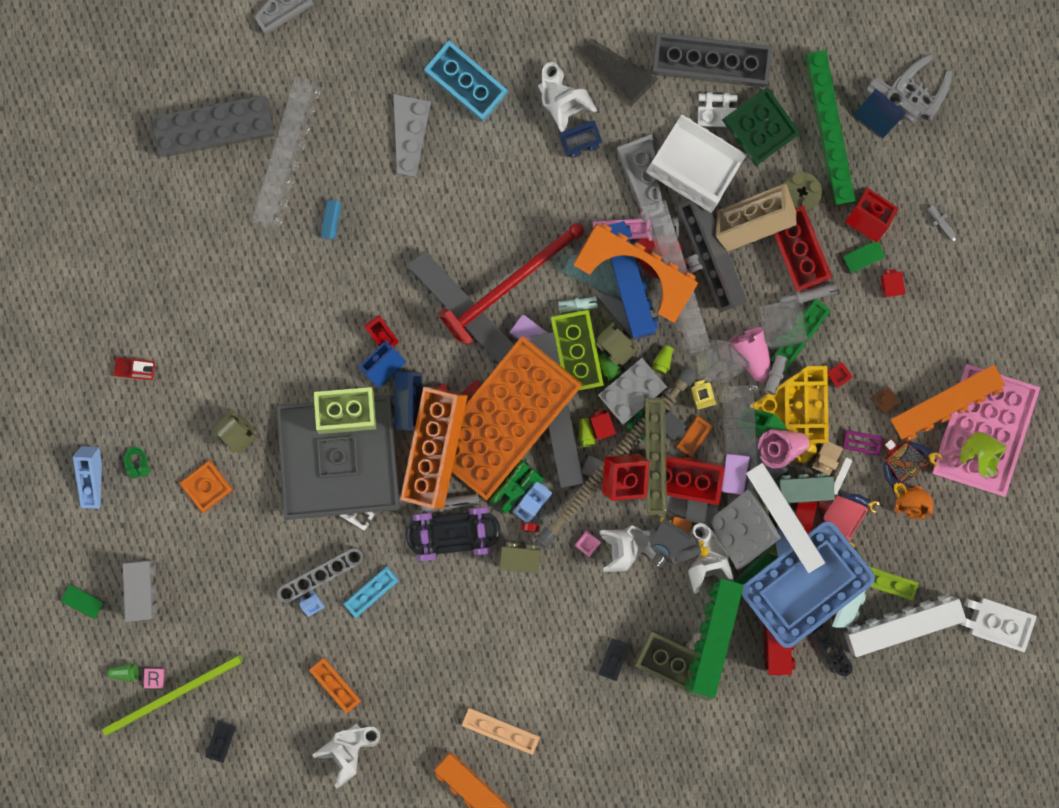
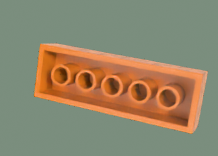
(433, 447)

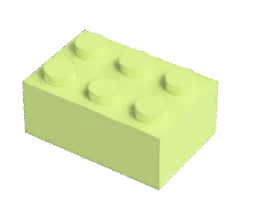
(345, 410)

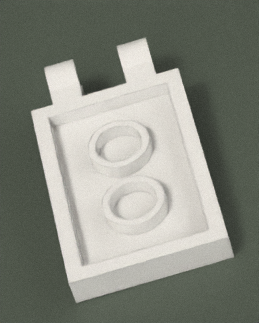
(1000, 623)

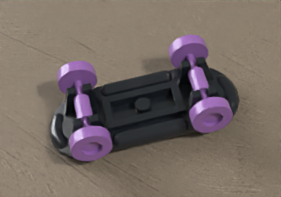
(453, 533)

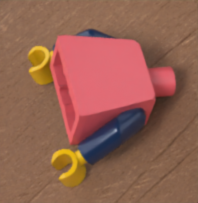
(847, 512)

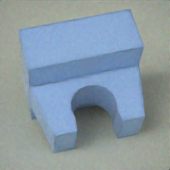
(311, 604)

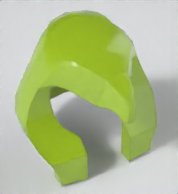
(988, 451)

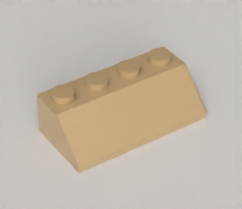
(755, 218)

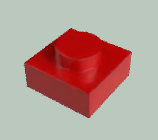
(839, 375)

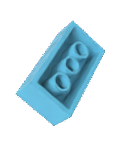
(466, 81)

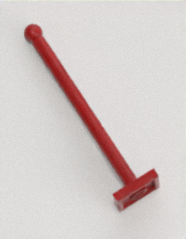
(456, 325)

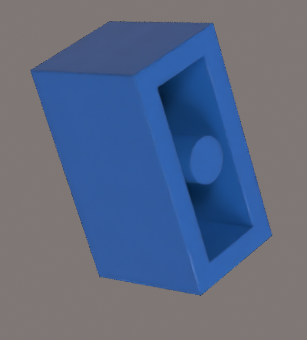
(382, 364)

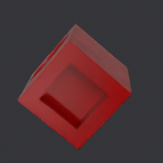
(892, 283)
(602, 425)

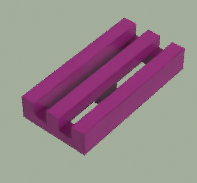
(846, 439)

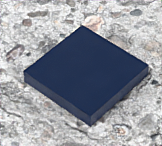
(879, 113)

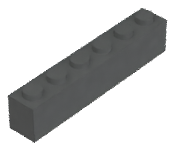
(712, 256)

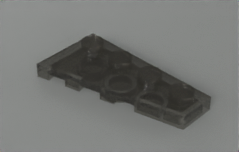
(622, 75)

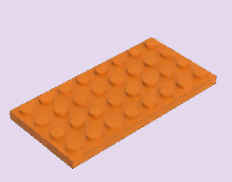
(510, 415)

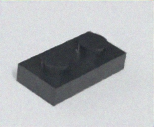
(614, 659)
(220, 741)

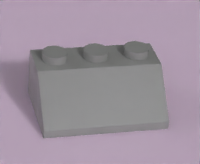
(139, 590)

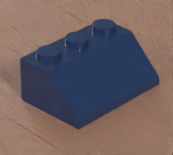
(406, 399)

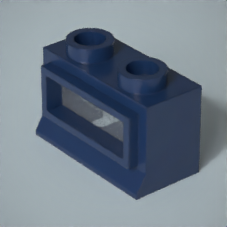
(580, 138)

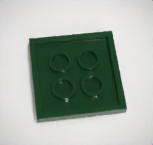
(761, 126)

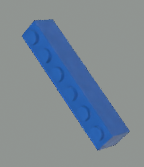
(633, 290)

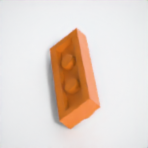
(335, 685)

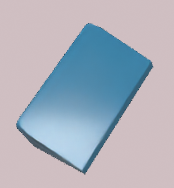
(331, 219)

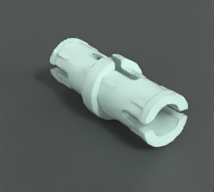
(577, 304)

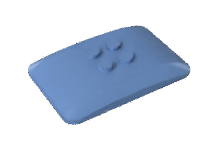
(798, 601)

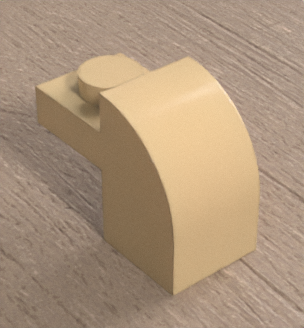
(827, 458)

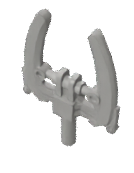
(917, 95)

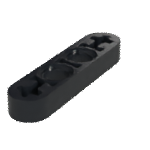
(826, 644)

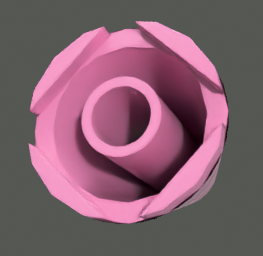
(755, 350)
(781, 447)

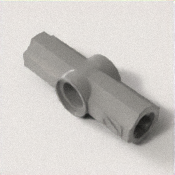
(912, 111)

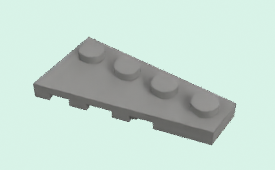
(410, 128)
(636, 159)

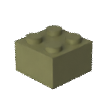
(520, 558)

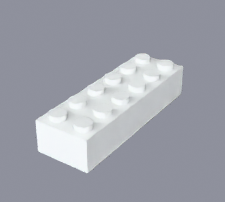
(904, 625)

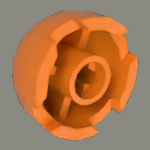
(915, 502)

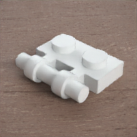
(713, 116)

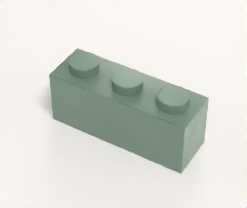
(806, 489)

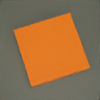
(206, 486)

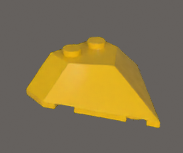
(802, 403)

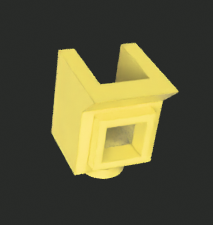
(702, 395)

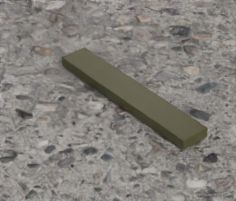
(656, 453)

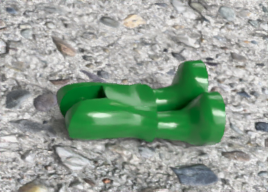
(513, 489)

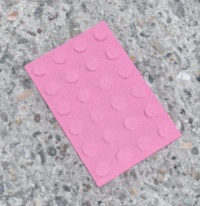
(1000, 416)

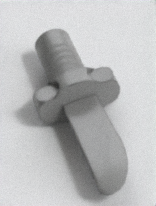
(940, 220)

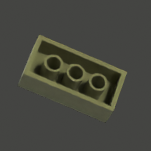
(665, 659)

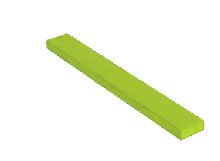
(885, 582)
(172, 695)

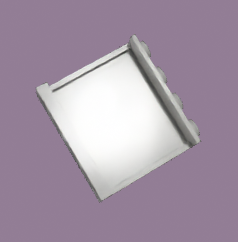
(696, 163)

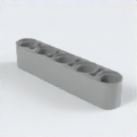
(311, 577)

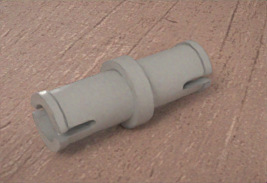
(775, 375)

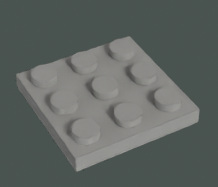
(744, 529)

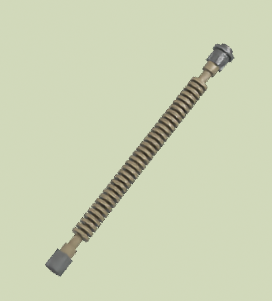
(548, 534)

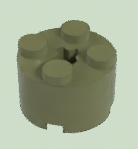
(811, 188)
(617, 344)
(234, 432)

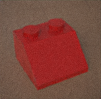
(871, 215)

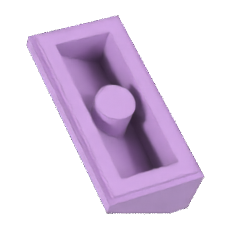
(526, 327)
(735, 473)

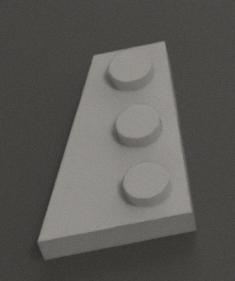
(278, 12)

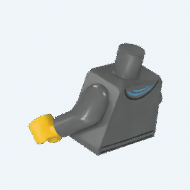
(673, 544)

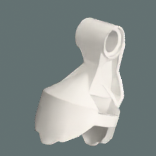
(560, 98)
(626, 547)
(713, 563)
(345, 749)

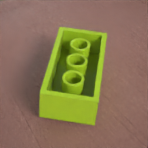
(577, 347)

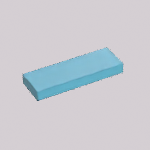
(371, 592)

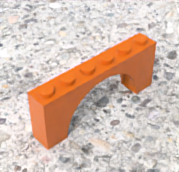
(605, 244)

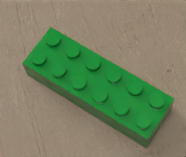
(714, 639)

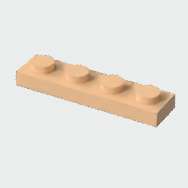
(500, 730)

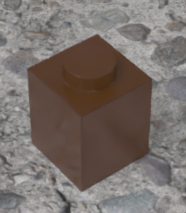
(884, 399)

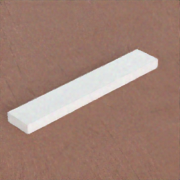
(785, 518)

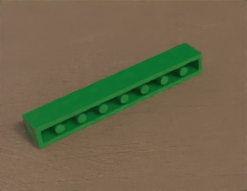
(829, 128)

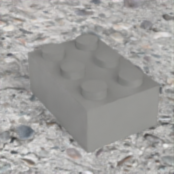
(628, 392)

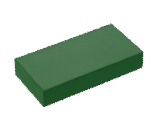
(863, 257)
(82, 601)

